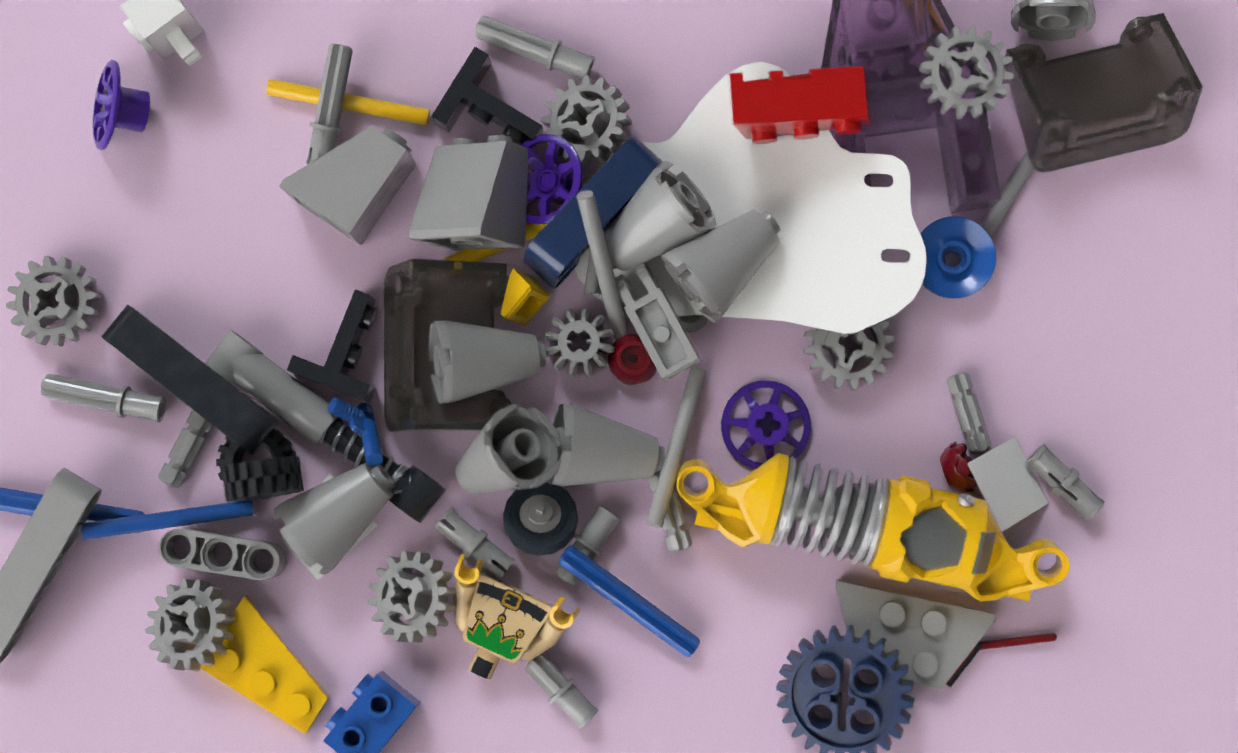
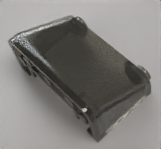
(1104, 97)
(414, 298)

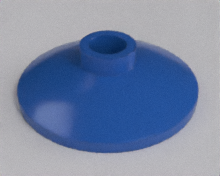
(972, 246)

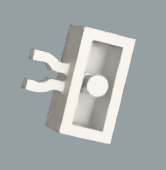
(163, 27)

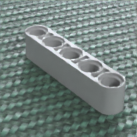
(42, 551)

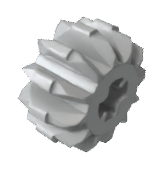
(578, 329)

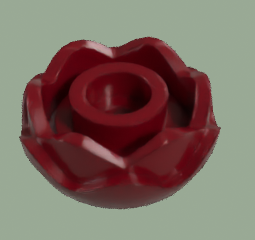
(623, 368)
(956, 469)

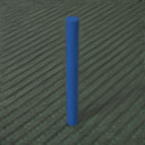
(166, 519)

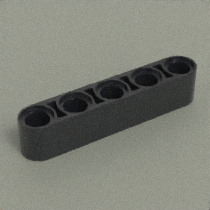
(190, 379)

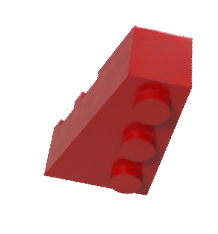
(800, 103)

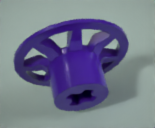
(123, 106)
(551, 180)
(766, 423)

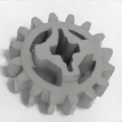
(980, 79)
(603, 118)
(41, 309)
(841, 370)
(415, 598)
(192, 624)

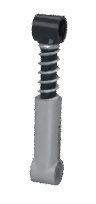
(308, 414)

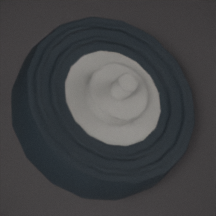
(540, 519)

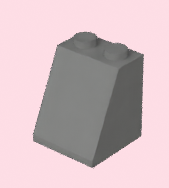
(353, 181)
(474, 196)

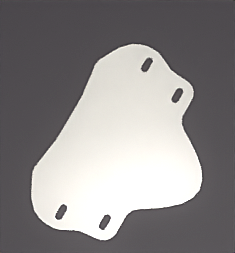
(830, 221)

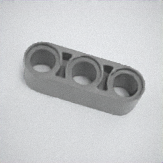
(203, 553)

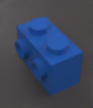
(372, 718)

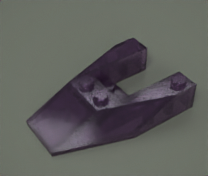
(891, 45)

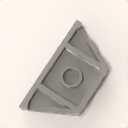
(926, 632)

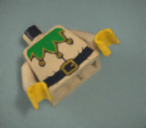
(503, 619)

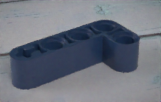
(564, 240)

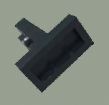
(481, 104)
(344, 351)

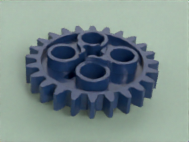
(882, 699)

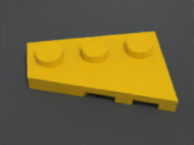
(267, 670)

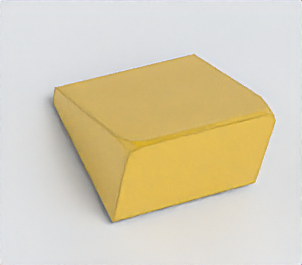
(523, 297)

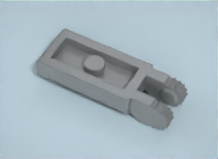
(658, 325)

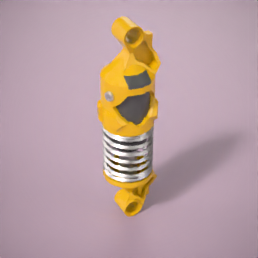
(886, 525)

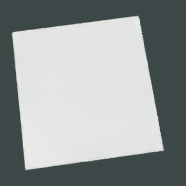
(1008, 483)

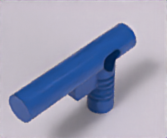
(363, 423)

